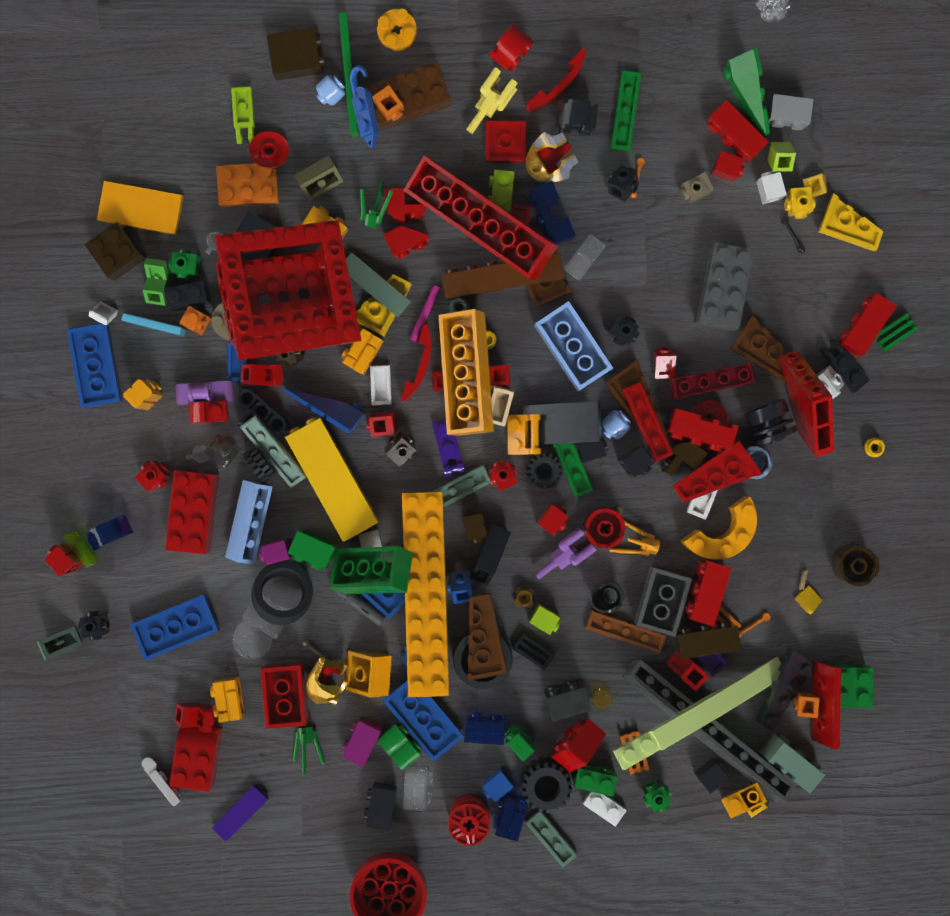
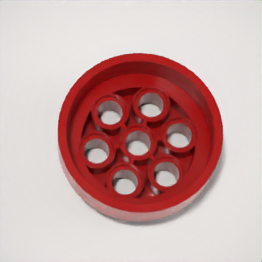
(362, 895)

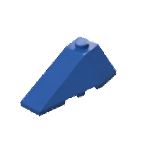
(338, 413)

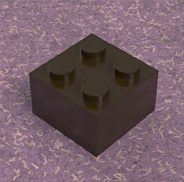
(115, 251)

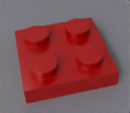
(505, 141)

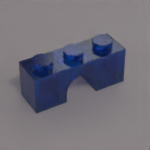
(542, 199)

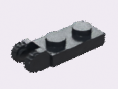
(845, 366)

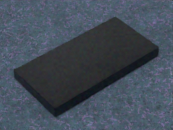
(567, 422)

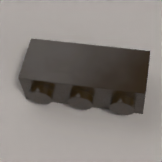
(707, 640)

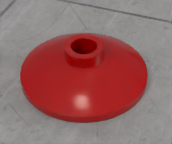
(269, 142)

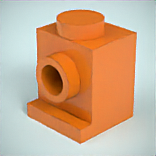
(385, 98)
(195, 320)
(806, 705)

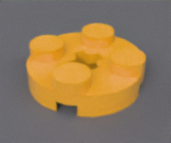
(398, 18)

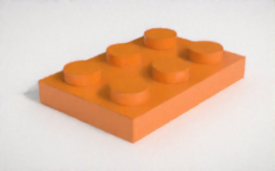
(246, 185)

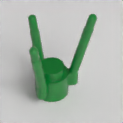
(372, 217)
(304, 735)

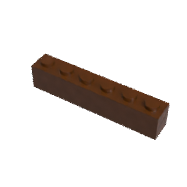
(495, 278)

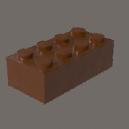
(420, 92)

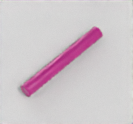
(424, 313)

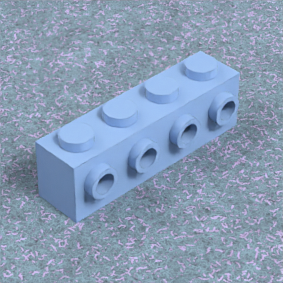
(248, 522)

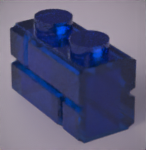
(484, 729)
(510, 817)

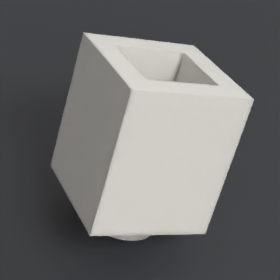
(771, 187)

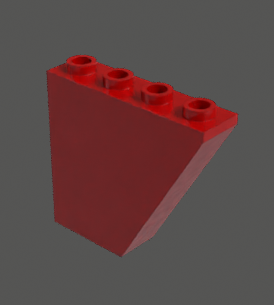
(810, 404)

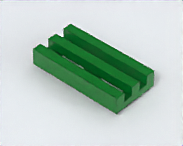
(909, 323)

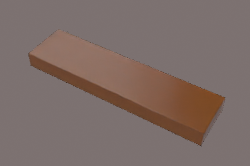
(625, 631)

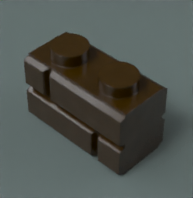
(474, 527)

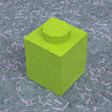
(781, 156)
(545, 619)

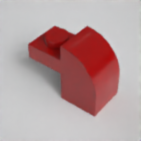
(399, 210)
(261, 375)
(208, 412)
(688, 671)
(194, 715)

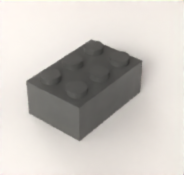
(662, 601)

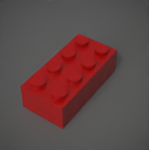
(192, 512)

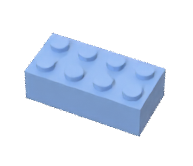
(573, 346)

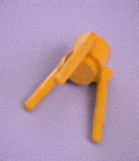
(648, 544)

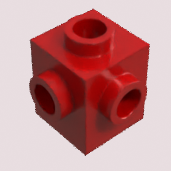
(153, 475)
(508, 481)

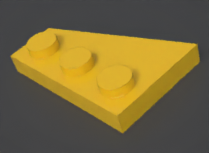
(847, 225)
(375, 315)

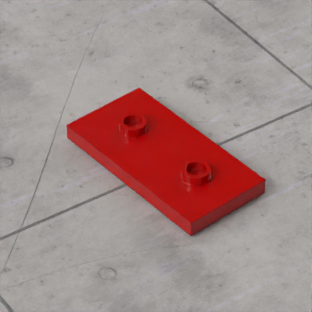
(827, 686)

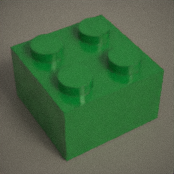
(313, 549)
(856, 685)

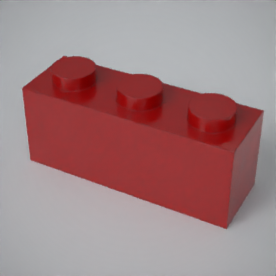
(736, 132)
(866, 324)

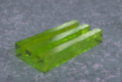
(80, 548)

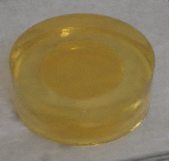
(601, 698)

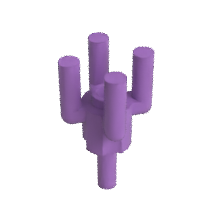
(567, 554)

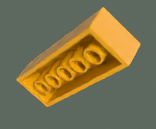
(466, 373)

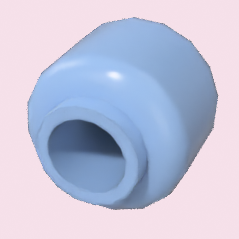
(330, 90)
(616, 424)

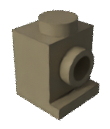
(704, 185)

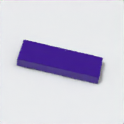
(240, 813)

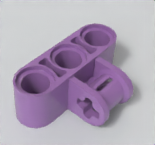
(204, 392)

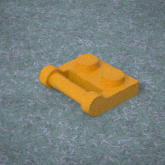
(519, 434)

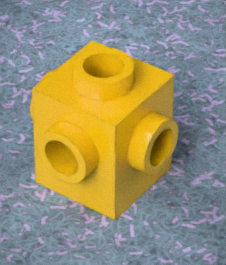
(799, 202)

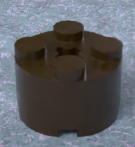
(859, 575)

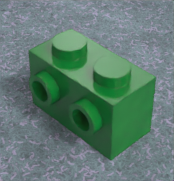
(595, 779)

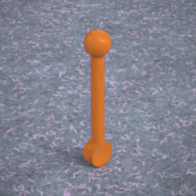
(640, 162)
(765, 616)

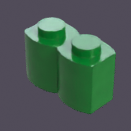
(519, 741)
(399, 745)

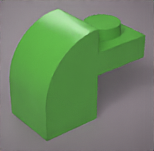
(157, 279)

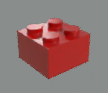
(578, 745)

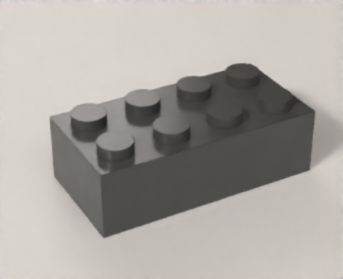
(724, 286)

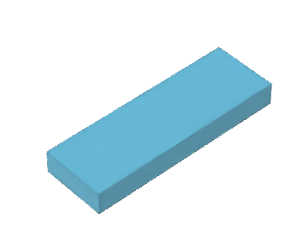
(153, 324)

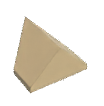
(501, 403)

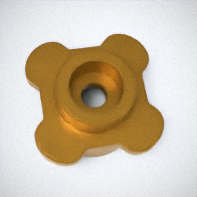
(524, 602)

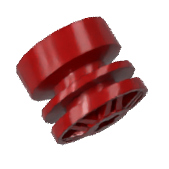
(469, 808)

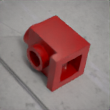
(378, 429)

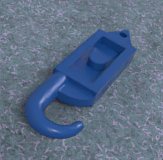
(363, 108)

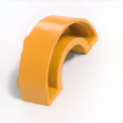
(733, 540)

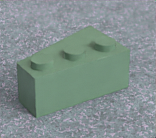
(792, 762)

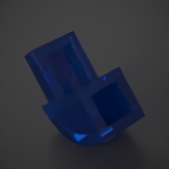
(109, 532)

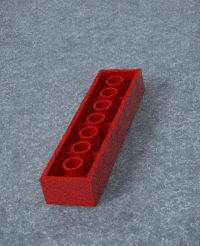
(480, 218)

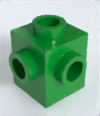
(185, 264)
(652, 791)

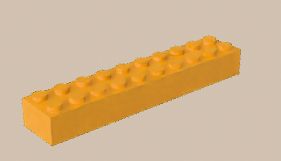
(426, 595)

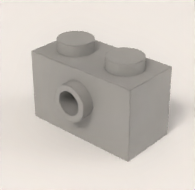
(789, 111)

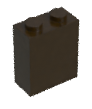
(295, 53)

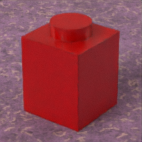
(728, 166)

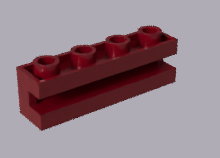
(711, 381)

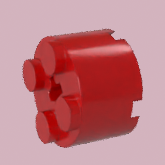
(511, 47)
(615, 527)

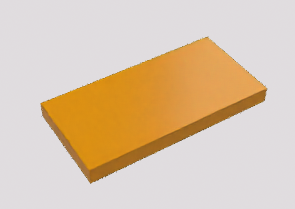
(140, 207)

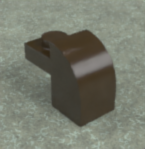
(683, 452)

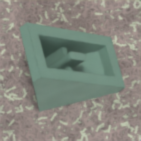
(59, 643)

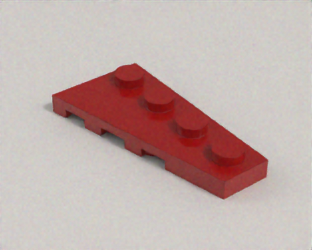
(717, 473)

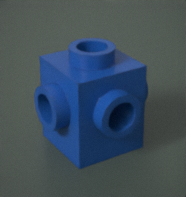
(461, 586)

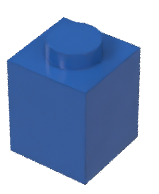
(497, 784)

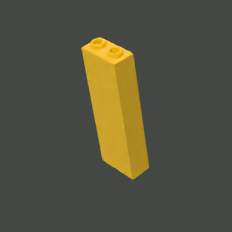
(331, 478)

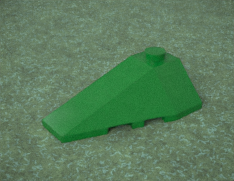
(743, 81)

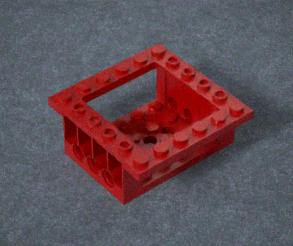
(291, 326)

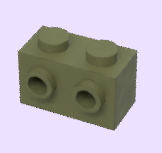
(318, 178)

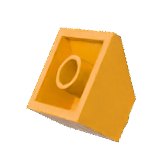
(368, 673)

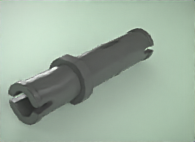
(362, 606)

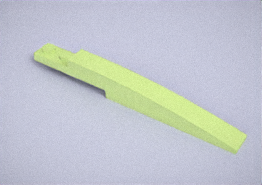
(698, 714)

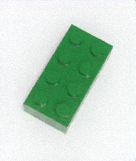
(371, 570)

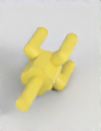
(491, 98)

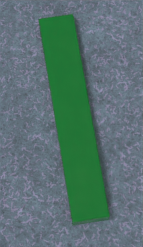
(348, 65)

